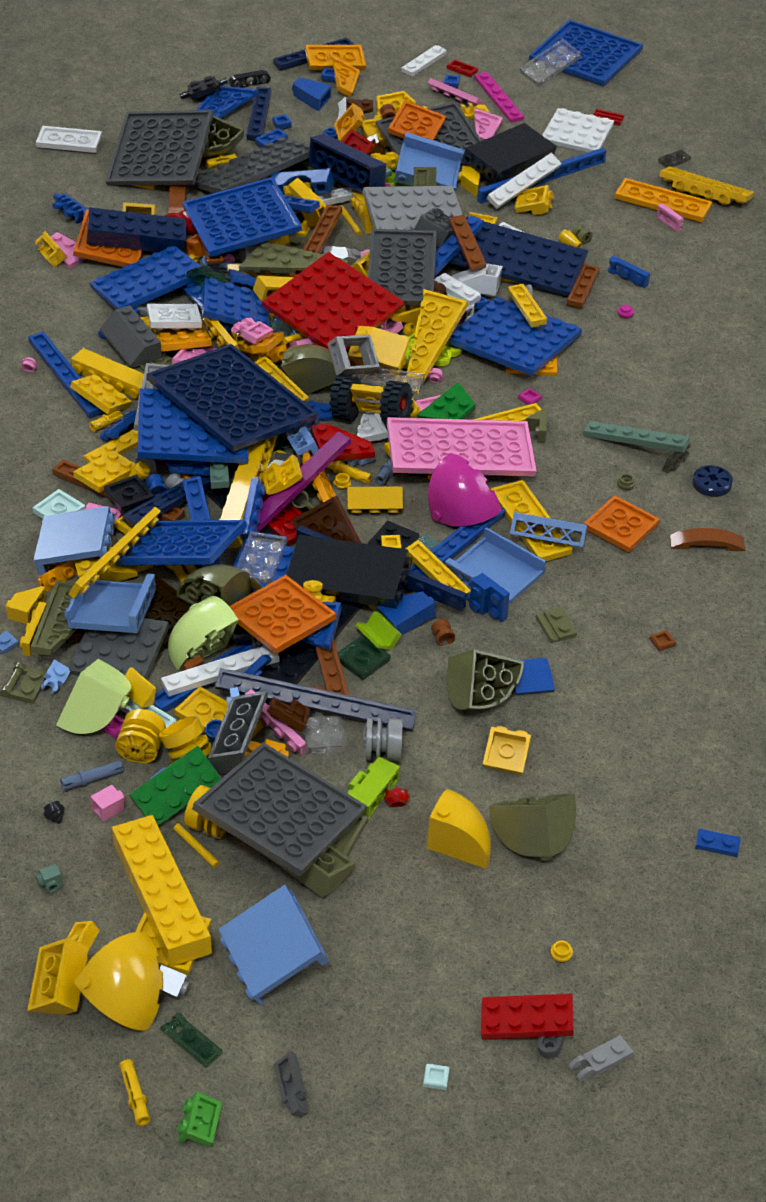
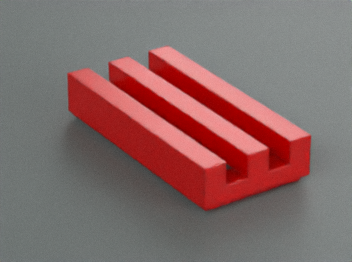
(462, 69)
(616, 117)

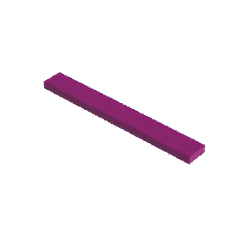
(309, 471)

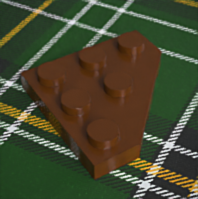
(328, 519)

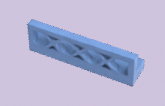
(306, 441)
(548, 523)

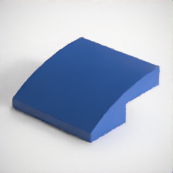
(535, 677)

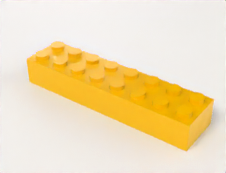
(161, 891)

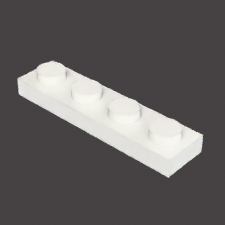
(424, 60)

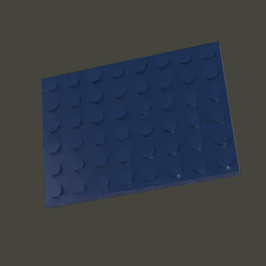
(232, 397)

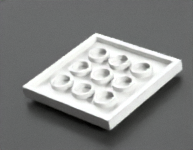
(578, 130)

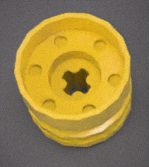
(140, 736)
(184, 736)
(198, 822)

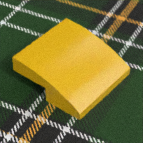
(281, 477)

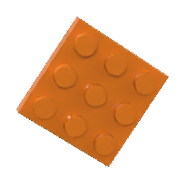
(417, 121)
(621, 523)

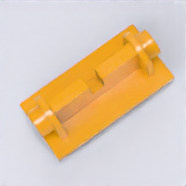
(60, 573)

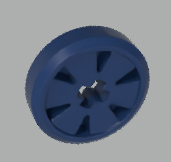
(712, 480)

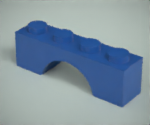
(319, 180)

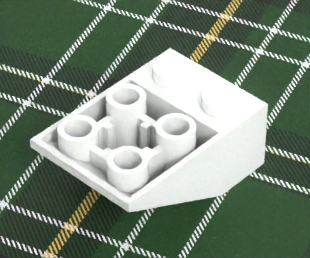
(484, 281)

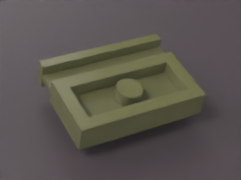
(425, 176)
(556, 625)

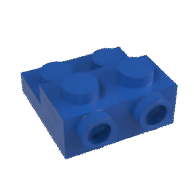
(488, 597)

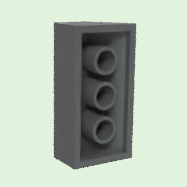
(131, 337)
(236, 731)

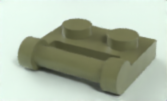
(30, 686)

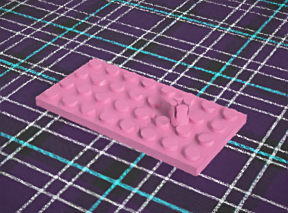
(488, 445)

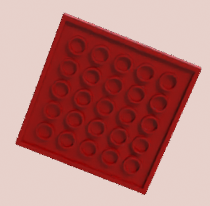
(331, 301)

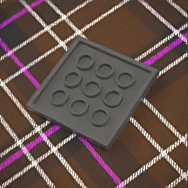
(121, 649)

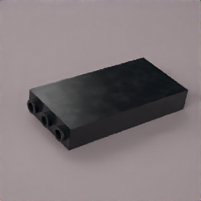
(508, 153)
(352, 570)

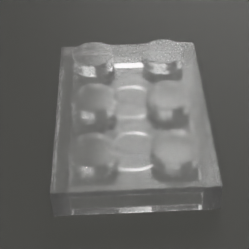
(262, 555)

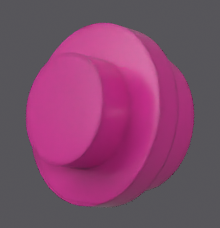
(625, 311)

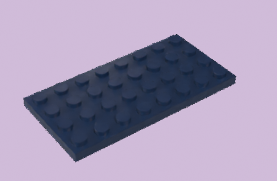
(529, 258)

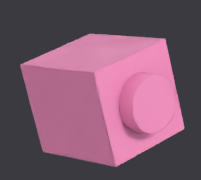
(107, 802)

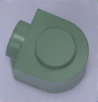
(50, 878)

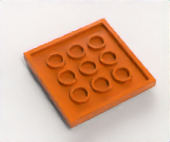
(105, 254)
(281, 614)

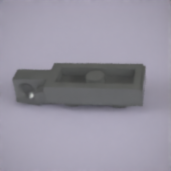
(291, 1084)

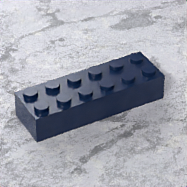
(346, 163)
(135, 230)

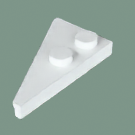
(372, 427)

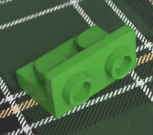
(199, 1119)

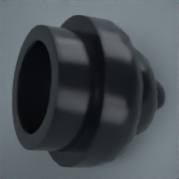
(54, 811)

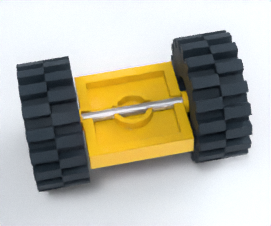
(352, 396)

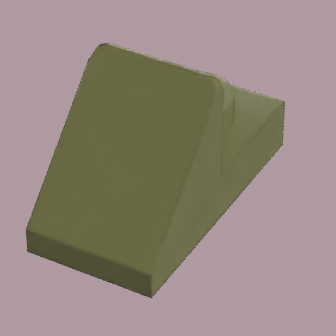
(538, 422)

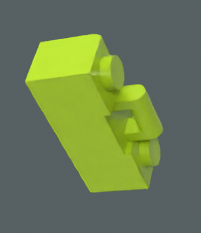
(379, 777)

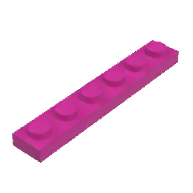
(499, 97)

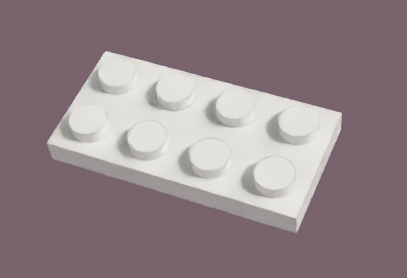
(69, 139)

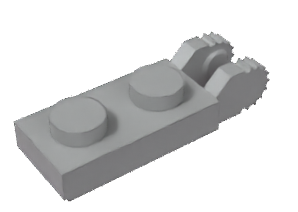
(602, 1058)

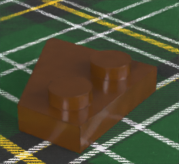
(365, 104)

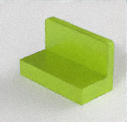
(380, 631)

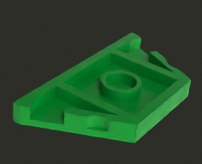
(450, 405)

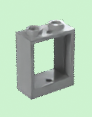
(340, 357)

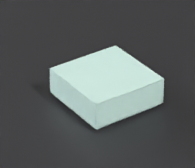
(436, 1076)

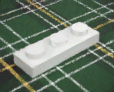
(458, 289)

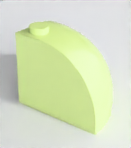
(201, 631)
(95, 699)

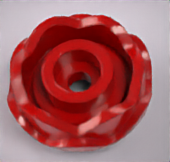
(396, 797)

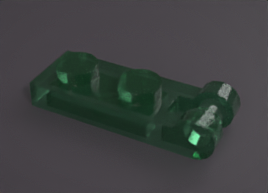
(191, 1040)

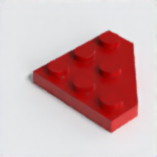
(358, 449)

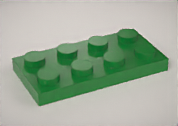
(174, 786)

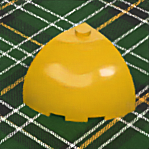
(459, 830)
(124, 980)

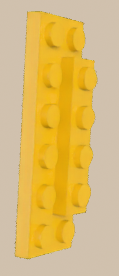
(705, 186)

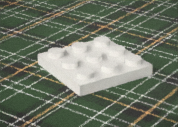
(174, 316)

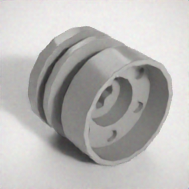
(383, 739)

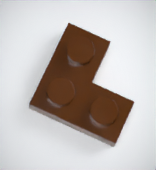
(294, 715)

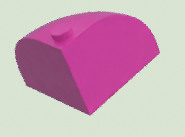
(460, 494)

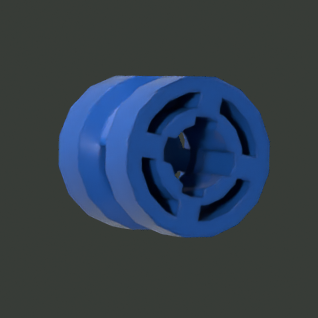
(156, 484)
(212, 729)

